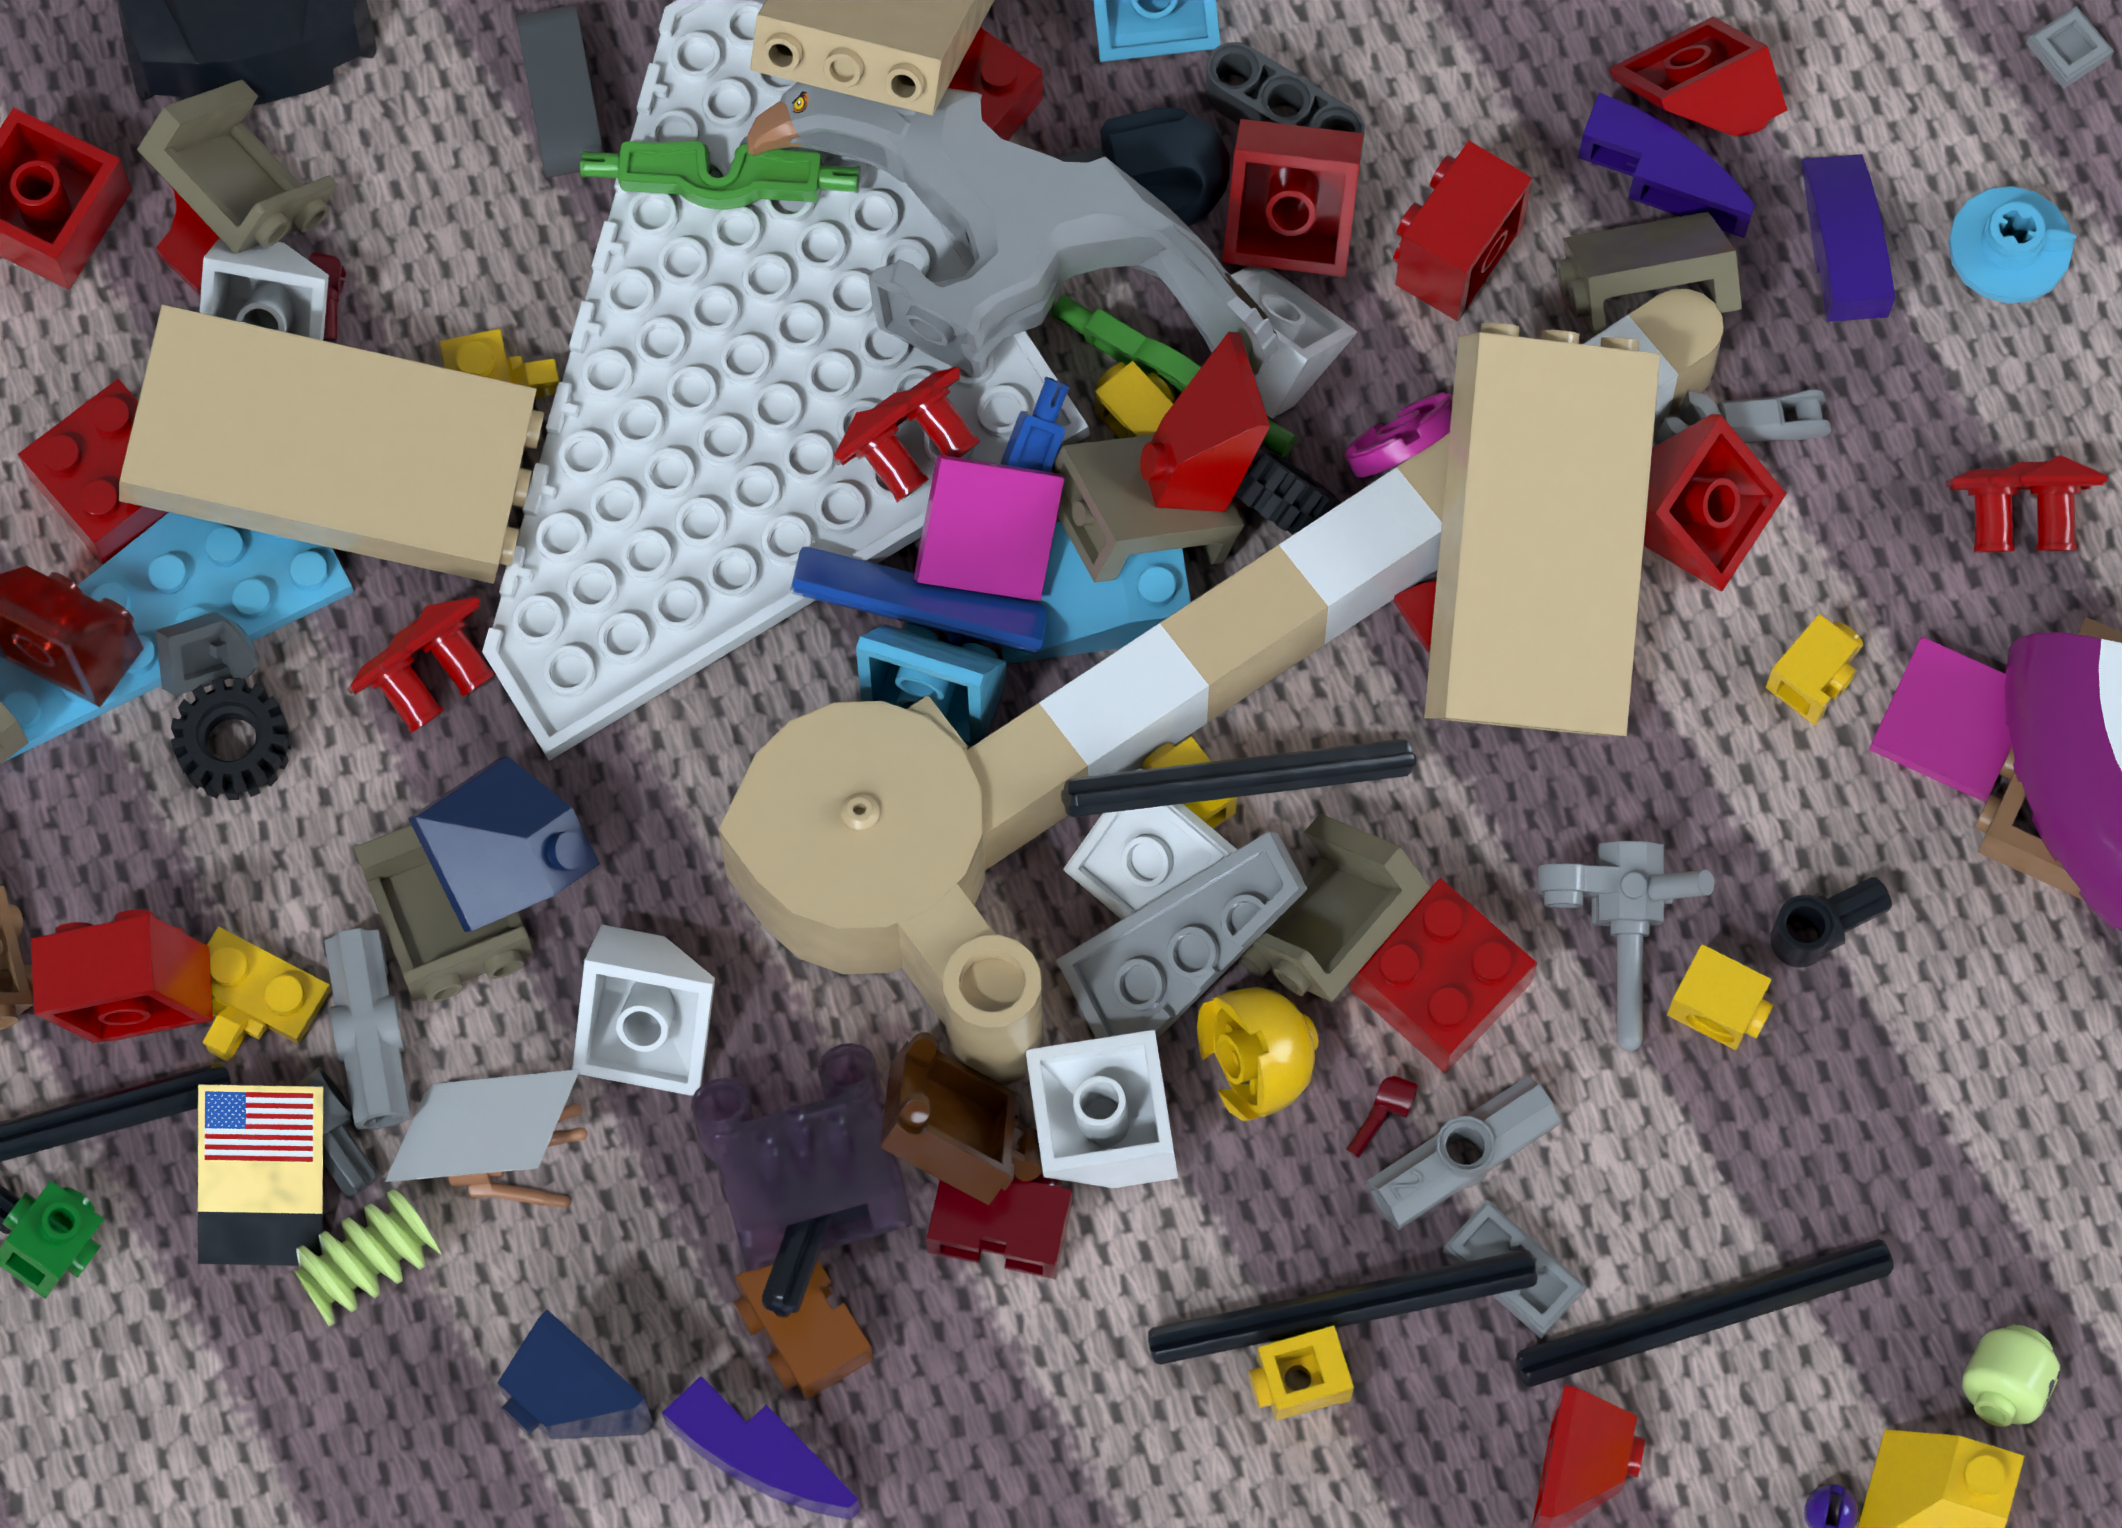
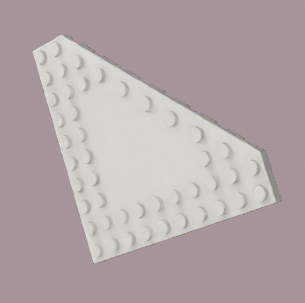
(712, 407)

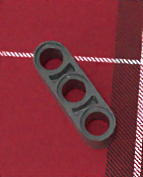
(1269, 87)
(559, 88)

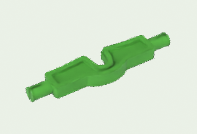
(685, 171)
(1149, 355)

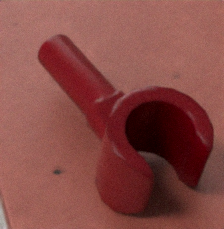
(333, 267)
(1393, 1096)

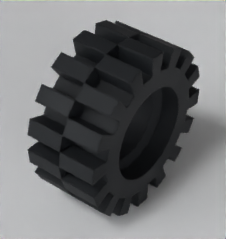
(1284, 492)
(223, 704)

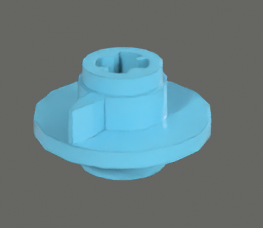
(2010, 245)

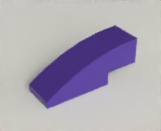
(1664, 165)
(1848, 238)
(758, 1452)

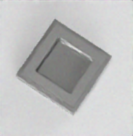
(2070, 47)

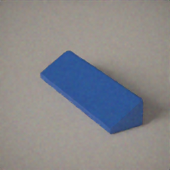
(900, 597)

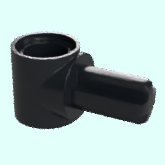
(1828, 918)

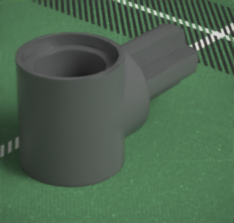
(340, 1151)

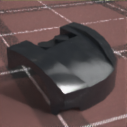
(269, 44)

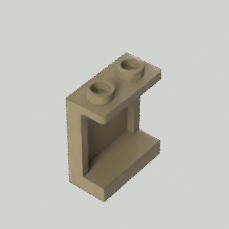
(229, 172)
(1648, 259)
(1114, 515)
(1345, 914)
(424, 927)

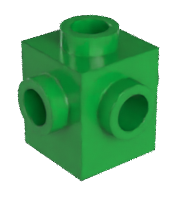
(49, 1237)

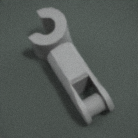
(1755, 418)

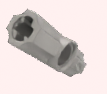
(367, 1029)
(1497, 1131)

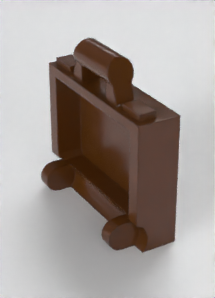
(956, 1122)

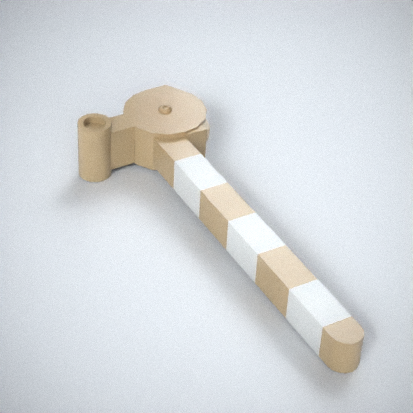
(877, 824)

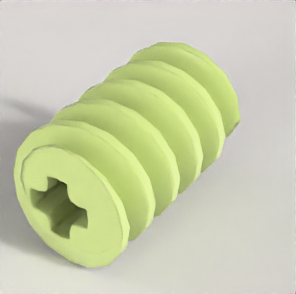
(363, 1255)

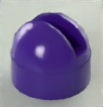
(1818, 1504)

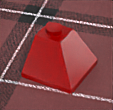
(1708, 77)
(1208, 434)
(1707, 500)
(1585, 1457)

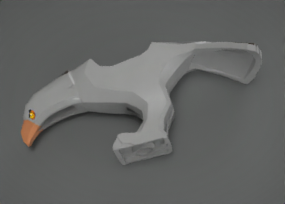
(1020, 218)

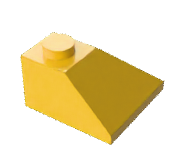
(1939, 1483)

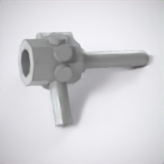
(1629, 897)

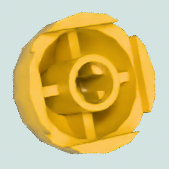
(1260, 1041)

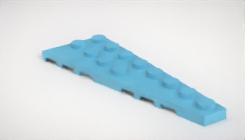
(171, 576)

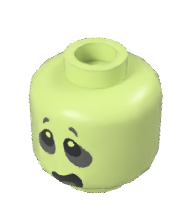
(2012, 1374)

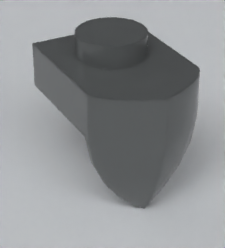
(203, 651)

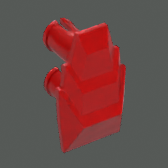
(874, 431)
(2053, 483)
(437, 631)

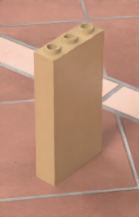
(869, 48)
(330, 445)
(1542, 532)

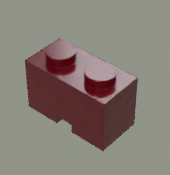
(1020, 1223)

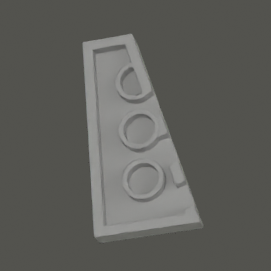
(1177, 946)

